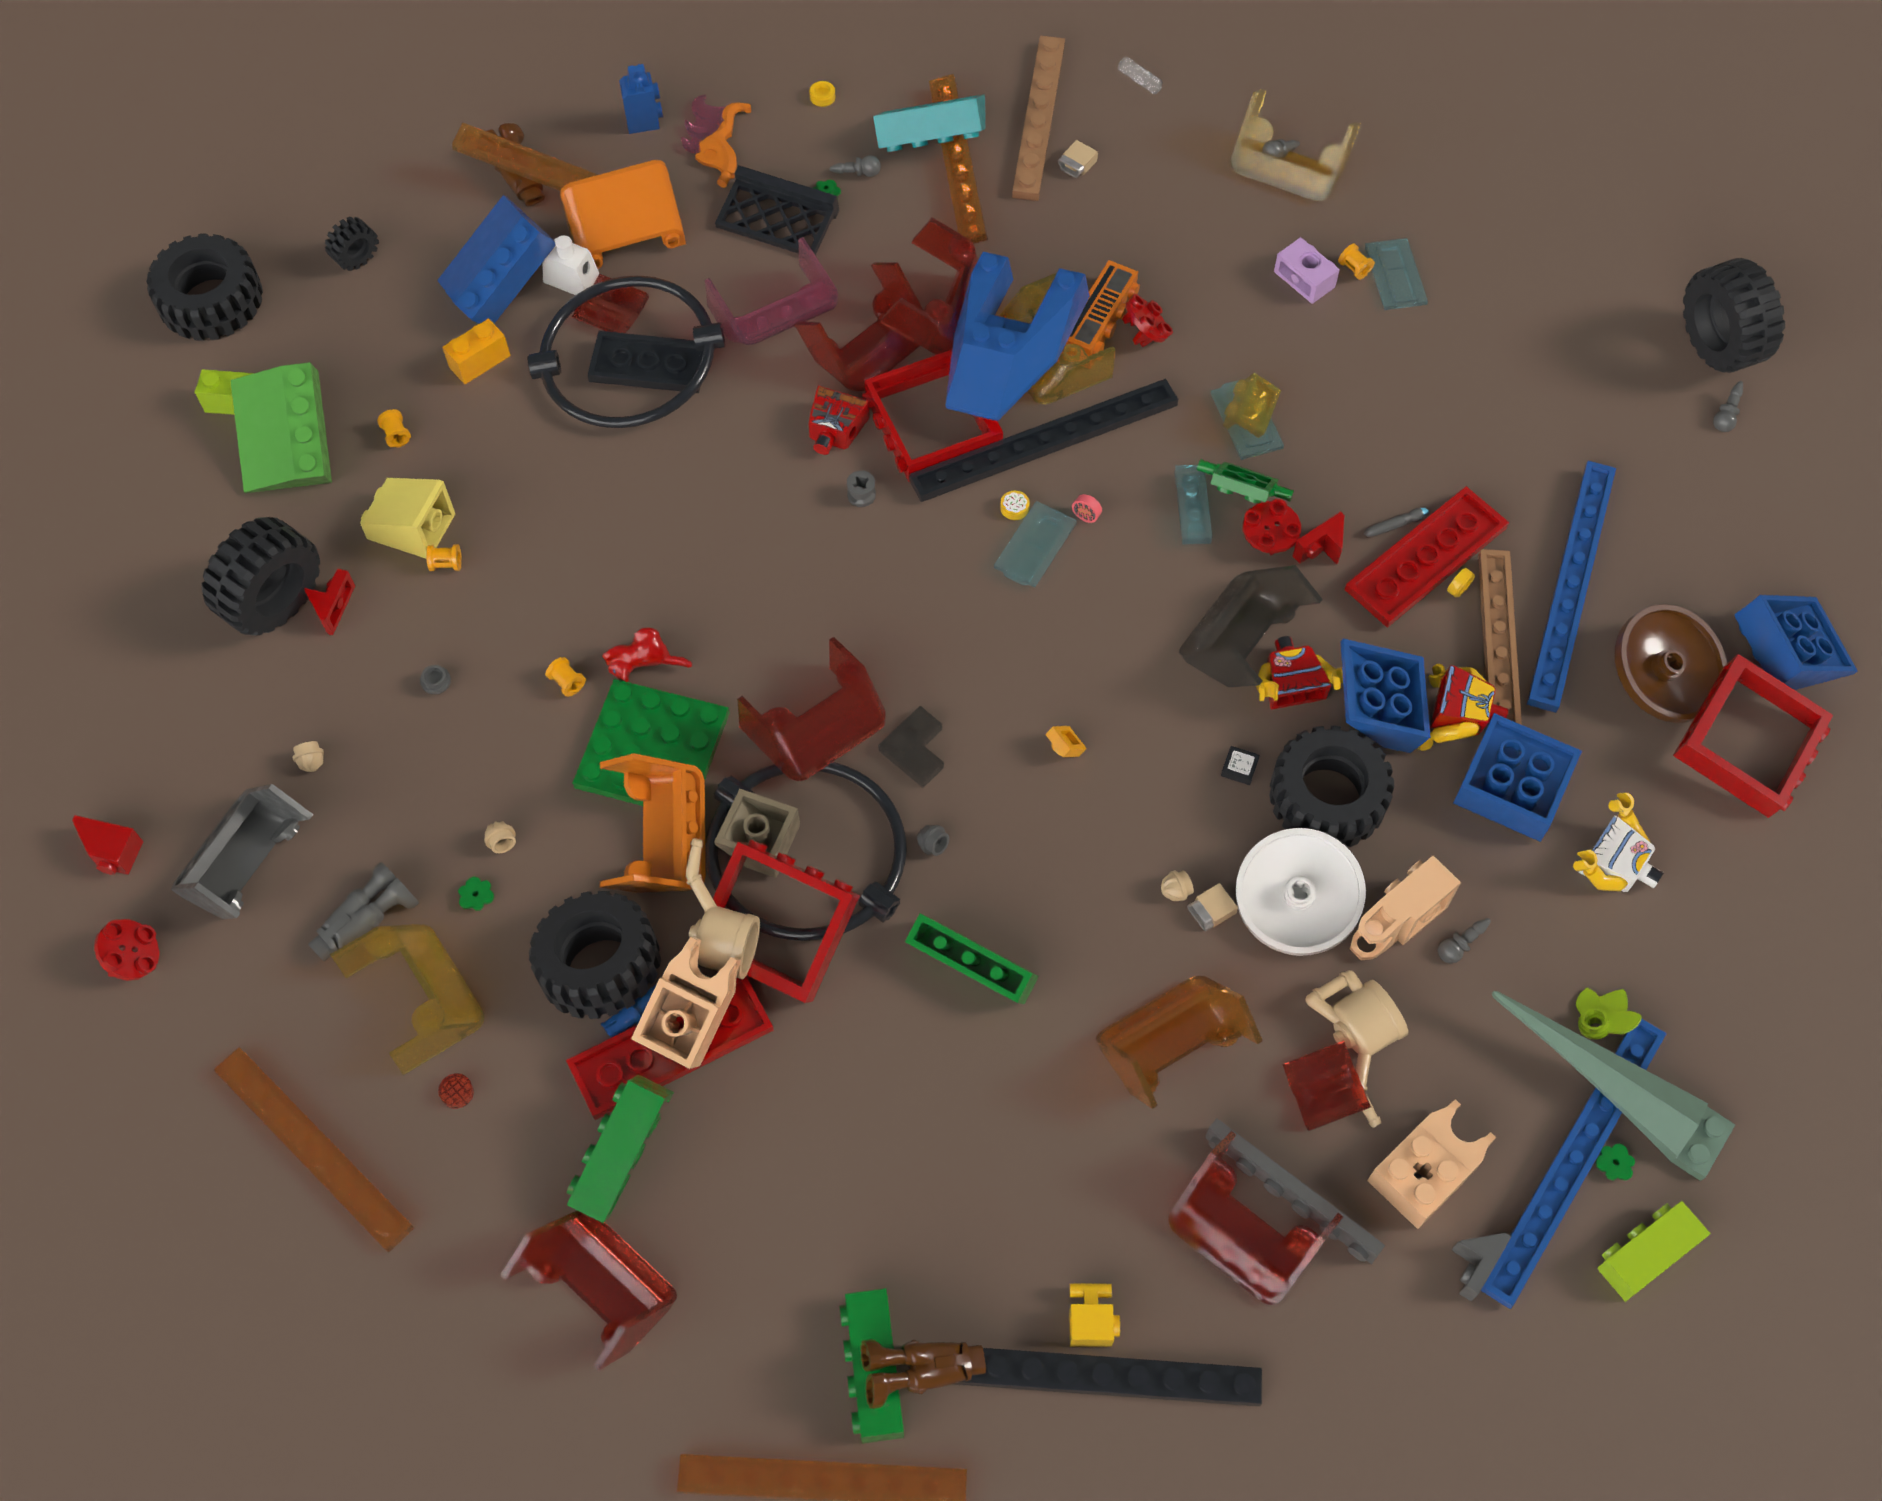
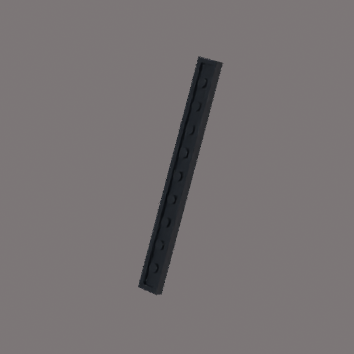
(1043, 440)
(1120, 1377)

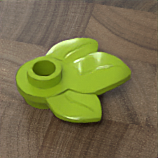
(1608, 1011)

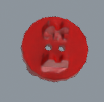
(1147, 319)
(1265, 516)
(128, 936)

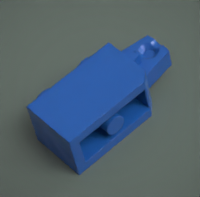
(639, 100)

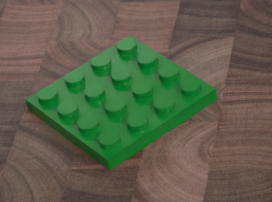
(649, 725)

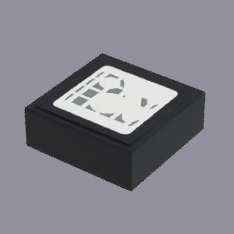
(1240, 765)

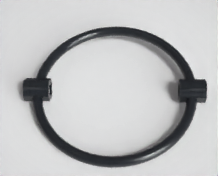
(547, 363)
(875, 900)

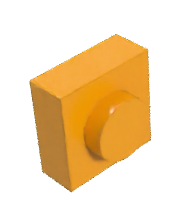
(1065, 741)

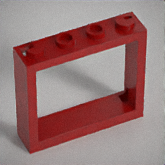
(907, 378)
(1729, 776)
(811, 876)

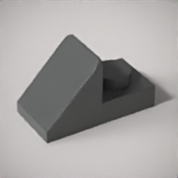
(1484, 1254)

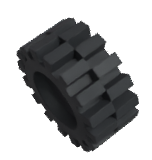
(351, 243)

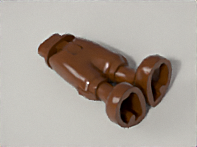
(524, 188)
(930, 1366)

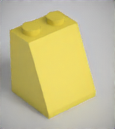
(409, 514)

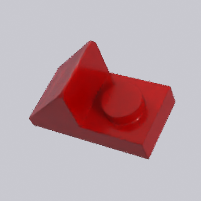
(1325, 537)
(331, 605)

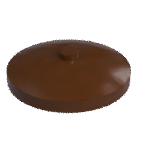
(1668, 661)

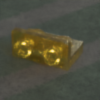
(1252, 405)

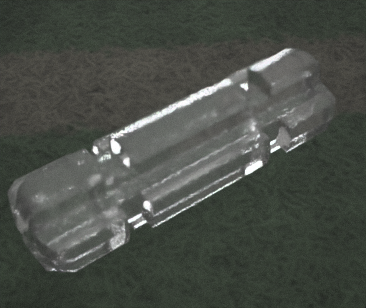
(1140, 75)

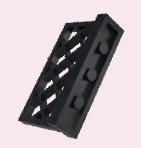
(783, 191)

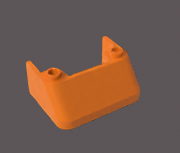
(671, 818)

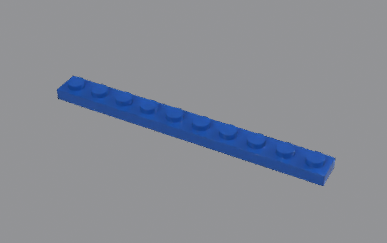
(1571, 587)
(1565, 1176)

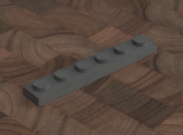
(1303, 1199)

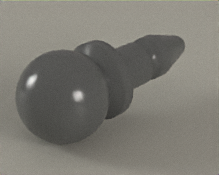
(1279, 147)
(869, 166)
(1726, 418)
(1452, 949)

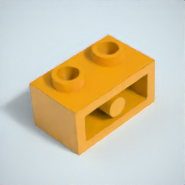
(476, 351)

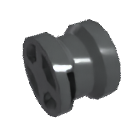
(858, 496)

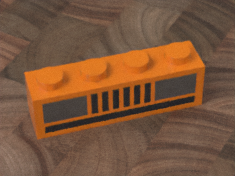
(1104, 307)

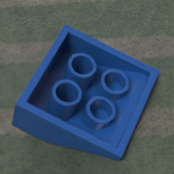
(1794, 640)
(1385, 695)
(1517, 777)

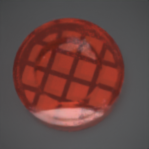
(456, 1091)

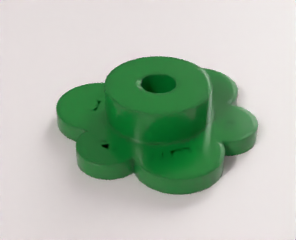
(828, 186)
(473, 887)
(1620, 1156)

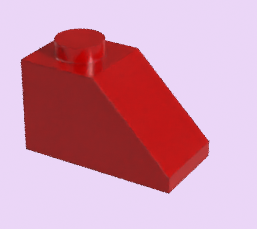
(108, 844)

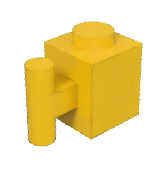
(1092, 1322)

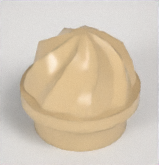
(308, 756)
(500, 837)
(1177, 886)

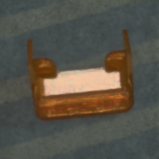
(1171, 1029)

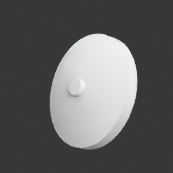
(1300, 891)

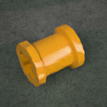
(1356, 261)
(394, 429)
(444, 557)
(565, 676)

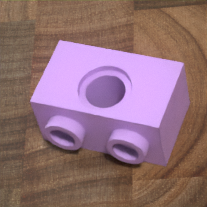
(1306, 270)

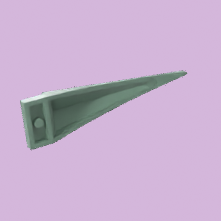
(1667, 1115)

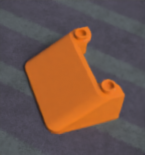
(622, 209)

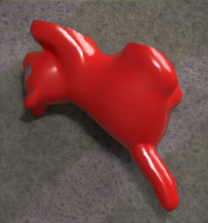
(644, 651)

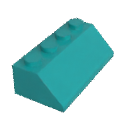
(930, 122)

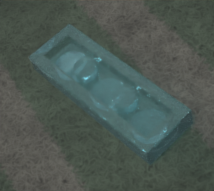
(1193, 505)

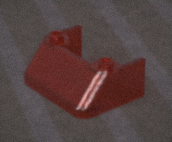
(937, 323)
(875, 348)
(825, 731)
(1239, 1239)
(602, 1273)

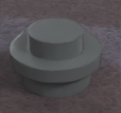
(435, 679)

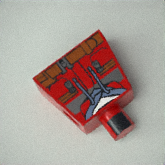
(836, 419)

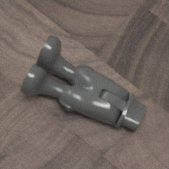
(359, 917)

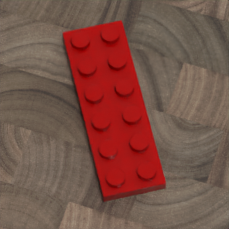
(1426, 556)
(620, 1058)

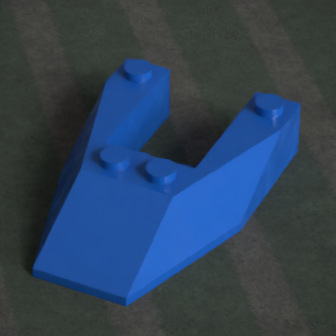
(1002, 357)

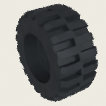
(198, 261)
(1733, 315)
(260, 575)
(1341, 753)
(606, 986)

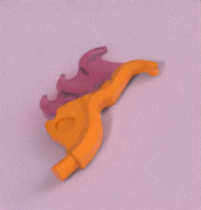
(710, 134)

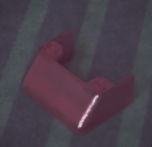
(807, 303)

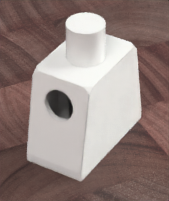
(569, 267)

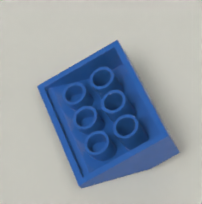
(496, 262)

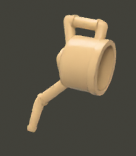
(721, 930)
(1363, 1019)

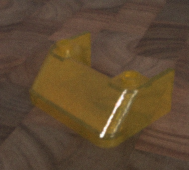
(1293, 172)
(1074, 367)
(451, 1008)

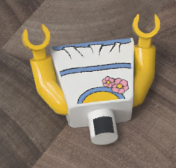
(1620, 852)

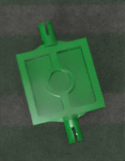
(1254, 485)

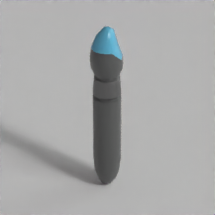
(1396, 522)

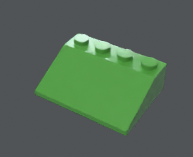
(281, 428)

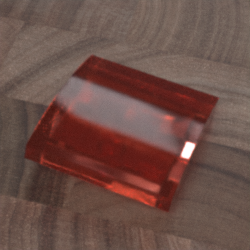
(613, 309)
(1326, 1085)

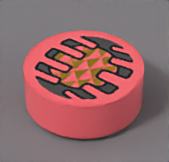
(1087, 508)

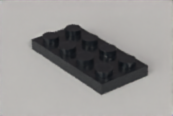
(643, 361)

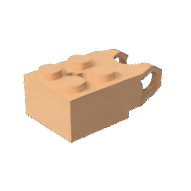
(1406, 907)
(694, 997)
(1435, 1155)

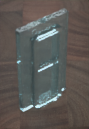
(1396, 274)
(1245, 442)
(1035, 544)

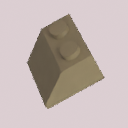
(761, 821)

